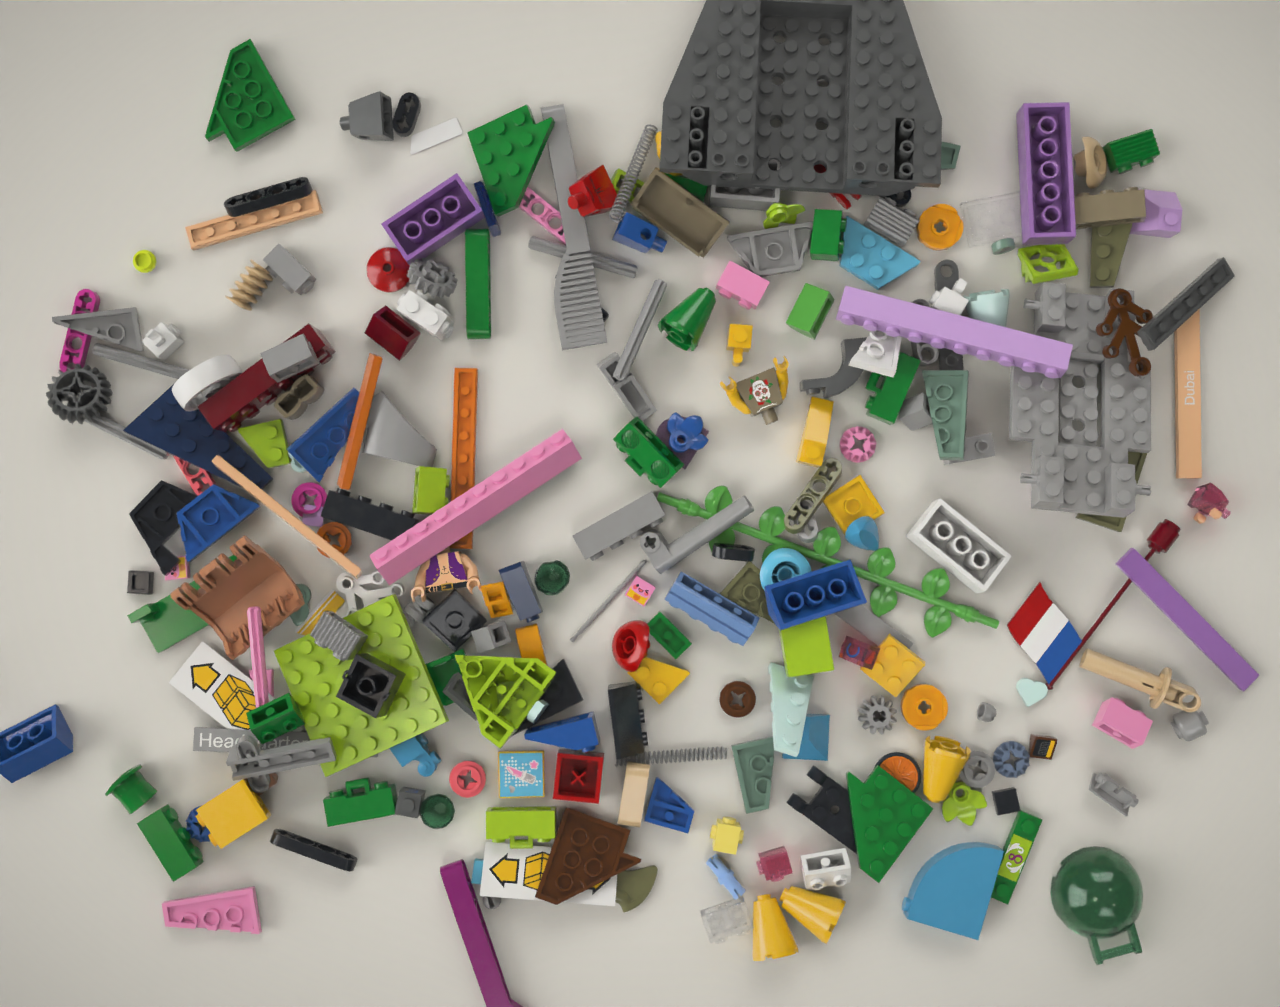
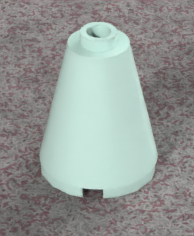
(989, 306)

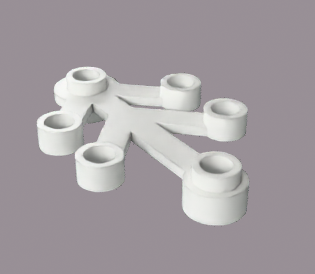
(369, 597)

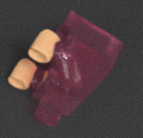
(1209, 502)

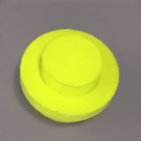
(144, 261)

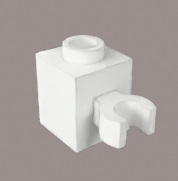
(950, 300)
(163, 340)

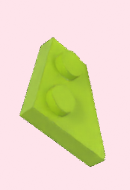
(268, 442)

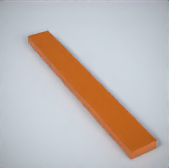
(464, 439)

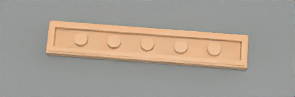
(229, 228)

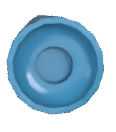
(863, 533)

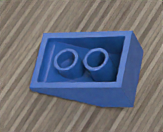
(570, 733)

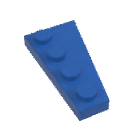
(324, 439)

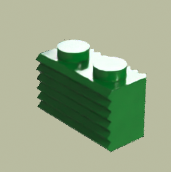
(1131, 151)

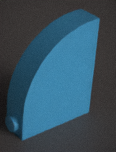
(955, 888)

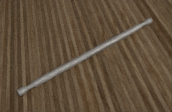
(612, 596)

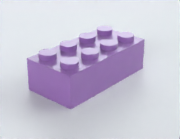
(433, 219)

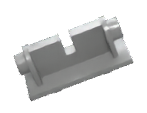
(1107, 790)

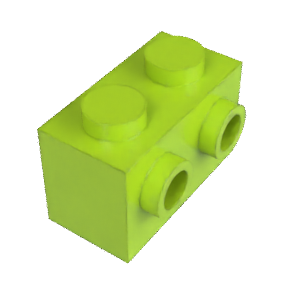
(429, 490)

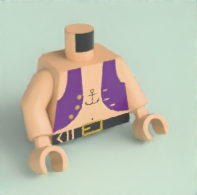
(445, 572)

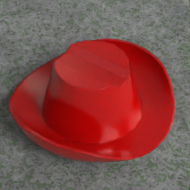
(631, 644)

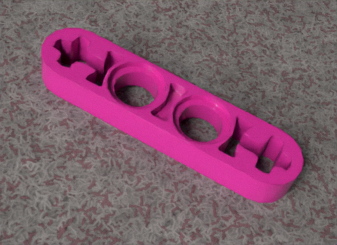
(72, 334)

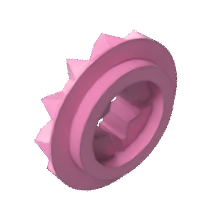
(847, 443)

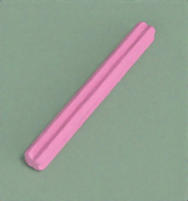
(258, 656)

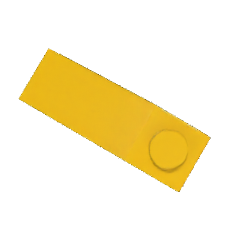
(815, 432)

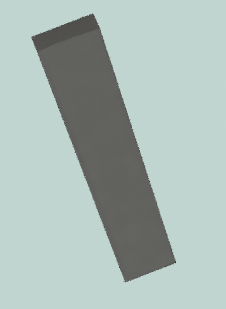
(1185, 304)

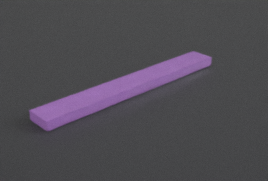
(1187, 619)

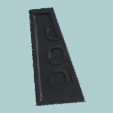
(559, 695)

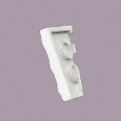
(878, 354)

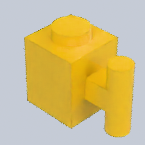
(739, 341)

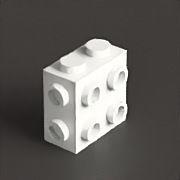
(431, 318)

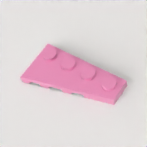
(224, 910)

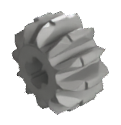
(875, 723)

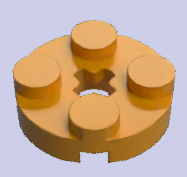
(951, 221)
(932, 696)

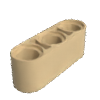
(633, 794)

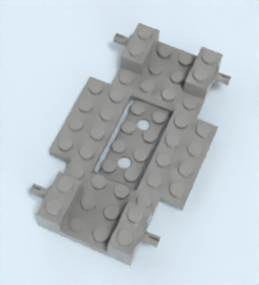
(1068, 465)

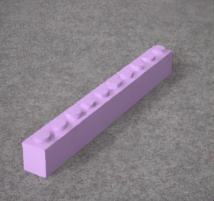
(954, 332)

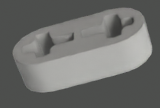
(812, 525)

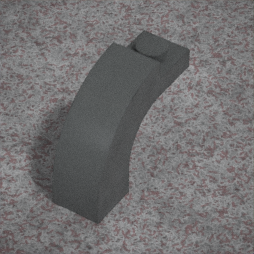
(843, 379)

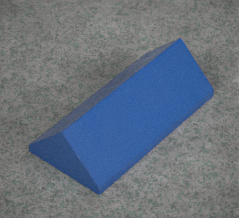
(814, 595)

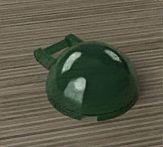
(1099, 898)

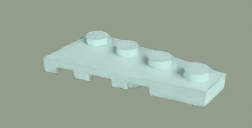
(789, 708)

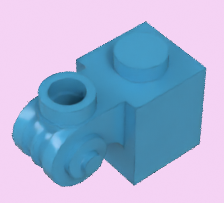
(417, 749)

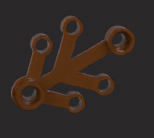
(1126, 328)

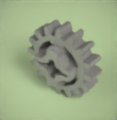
(432, 278)

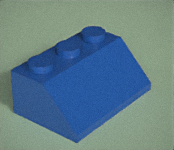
(34, 743)

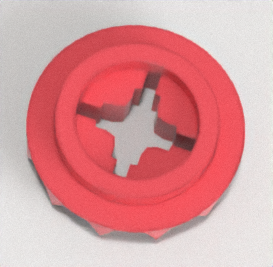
(458, 783)

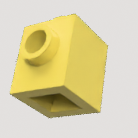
(726, 835)

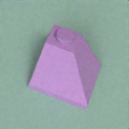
(1162, 215)

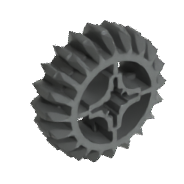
(70, 384)

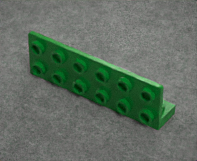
(167, 621)

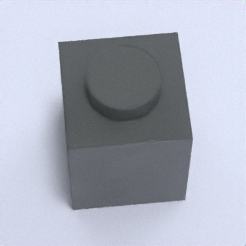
(409, 802)

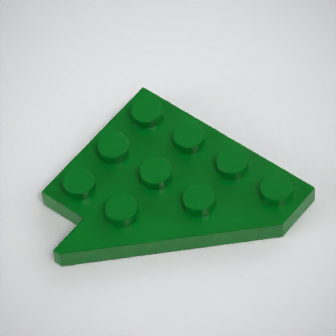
(247, 100)
(883, 819)

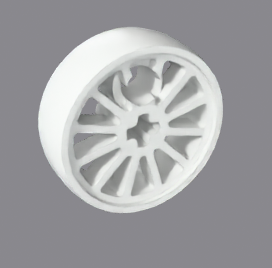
(205, 381)

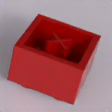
(578, 776)

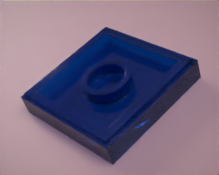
(487, 208)

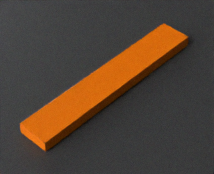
(359, 421)

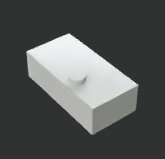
(958, 546)

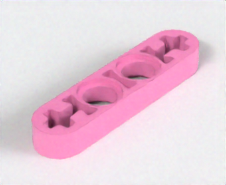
(544, 218)

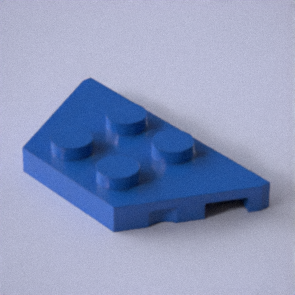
(211, 518)

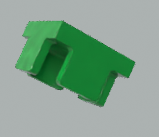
(441, 672)

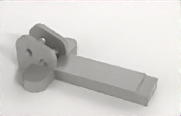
(255, 764)

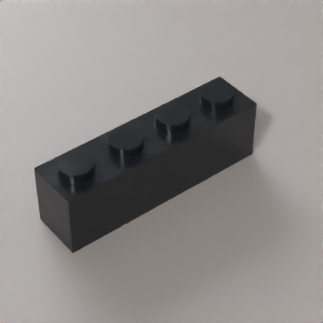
(366, 516)

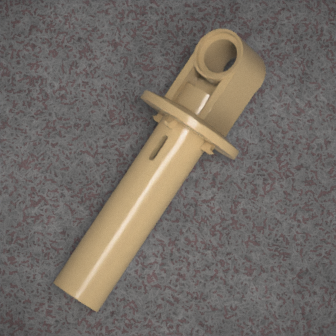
(1160, 687)

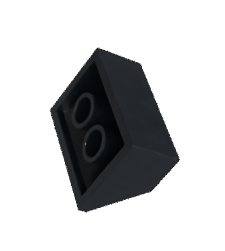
(627, 719)

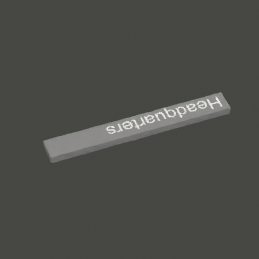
(223, 739)

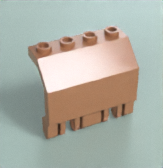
(233, 587)

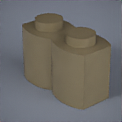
(302, 393)

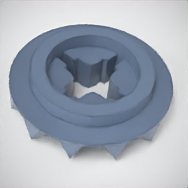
(1002, 754)

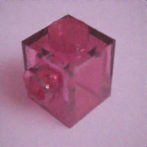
(774, 864)

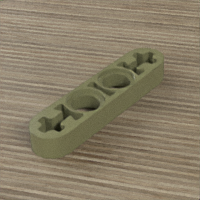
(815, 496)

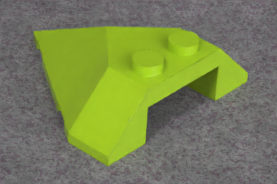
(503, 691)

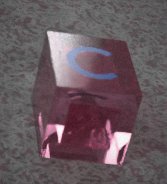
(859, 652)

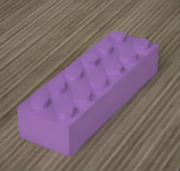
(1046, 173)

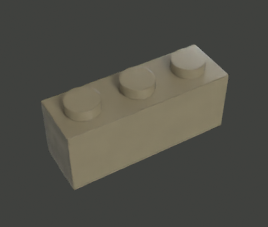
(1110, 208)

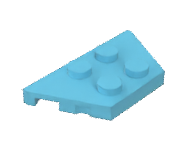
(872, 256)

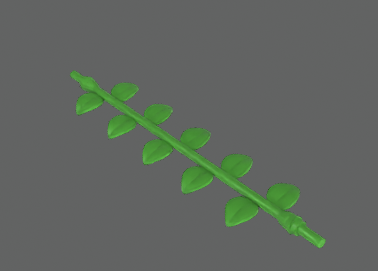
(880, 563)

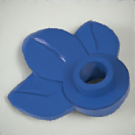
(688, 430)

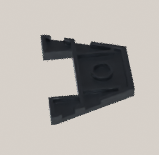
(158, 521)

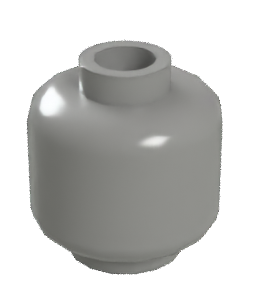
(1189, 725)

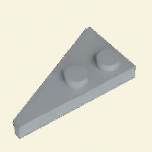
(116, 326)

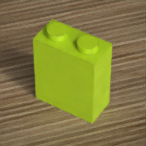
(806, 648)

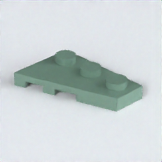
(754, 771)

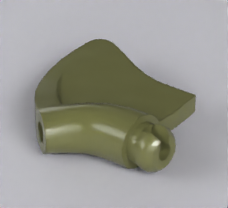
(634, 886)

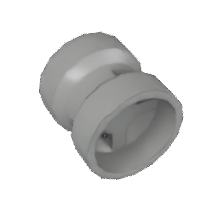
(418, 608)

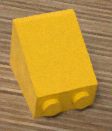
(232, 813)

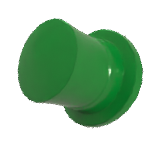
(132, 789)

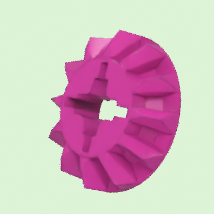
(299, 497)

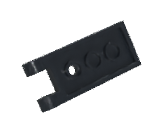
(819, 809)

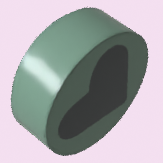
(1003, 246)

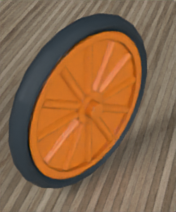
(902, 768)

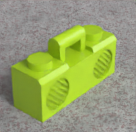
(532, 821)

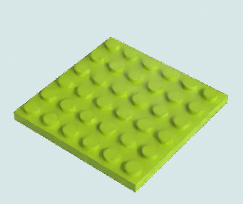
(317, 676)

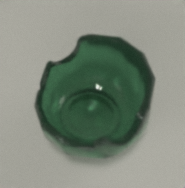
(552, 577)
(437, 811)

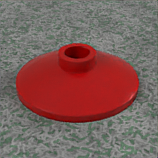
(395, 278)

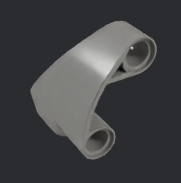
(394, 437)

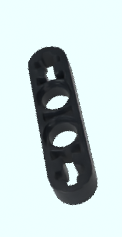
(268, 197)
(313, 850)

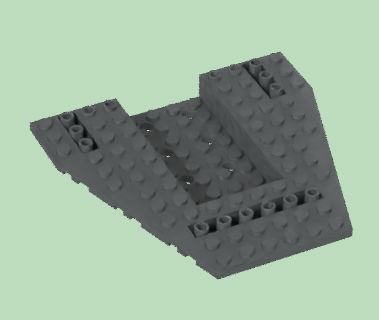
(876, 108)

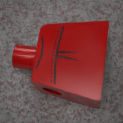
(592, 193)

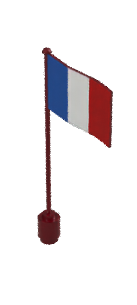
(1047, 632)

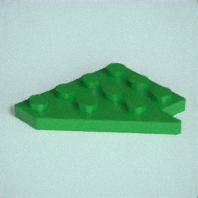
(508, 155)

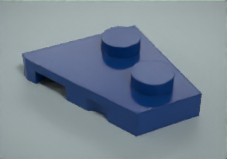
(668, 808)

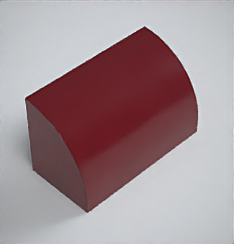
(392, 332)

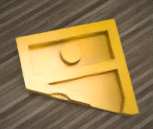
(658, 678)

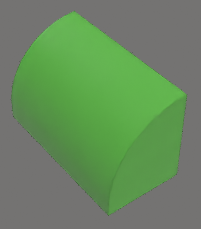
(810, 310)

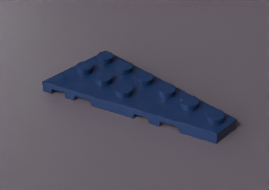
(193, 439)

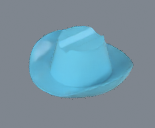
(783, 565)

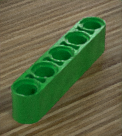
(478, 283)

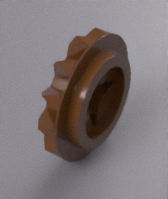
(748, 699)

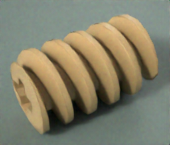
(250, 286)

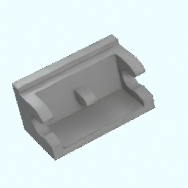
(289, 358)

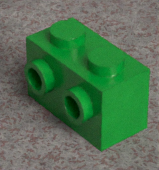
(826, 235)
(275, 718)

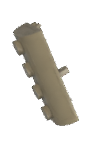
(679, 213)

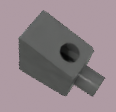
(370, 118)

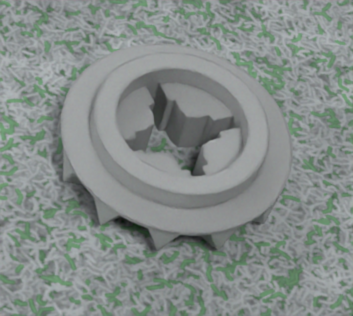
(979, 779)

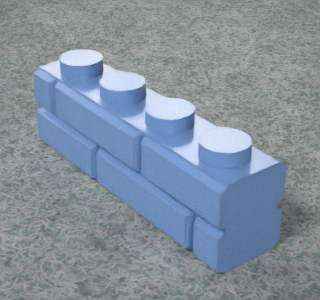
(712, 609)

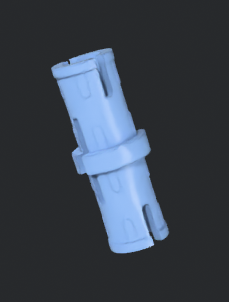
(725, 876)

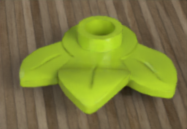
(782, 213)
(963, 806)

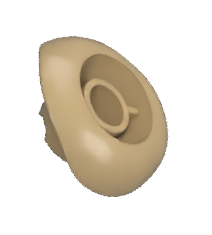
(1091, 162)

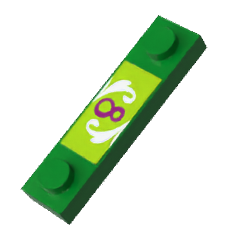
(1015, 855)

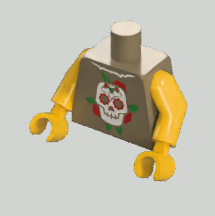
(760, 392)

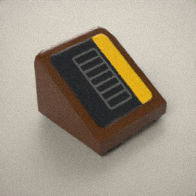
(1042, 746)

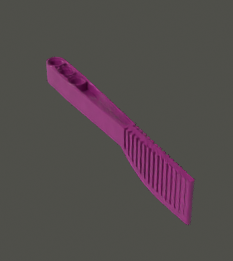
(475, 935)

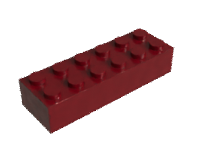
(256, 388)

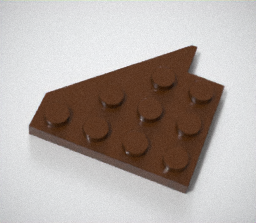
(583, 856)

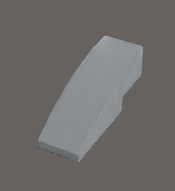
(627, 390)

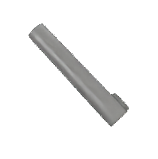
(667, 555)

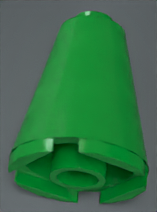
(688, 319)

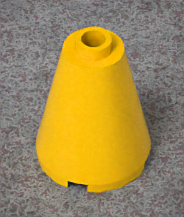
(942, 766)
(813, 910)
(770, 931)

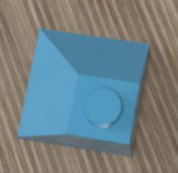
(814, 738)

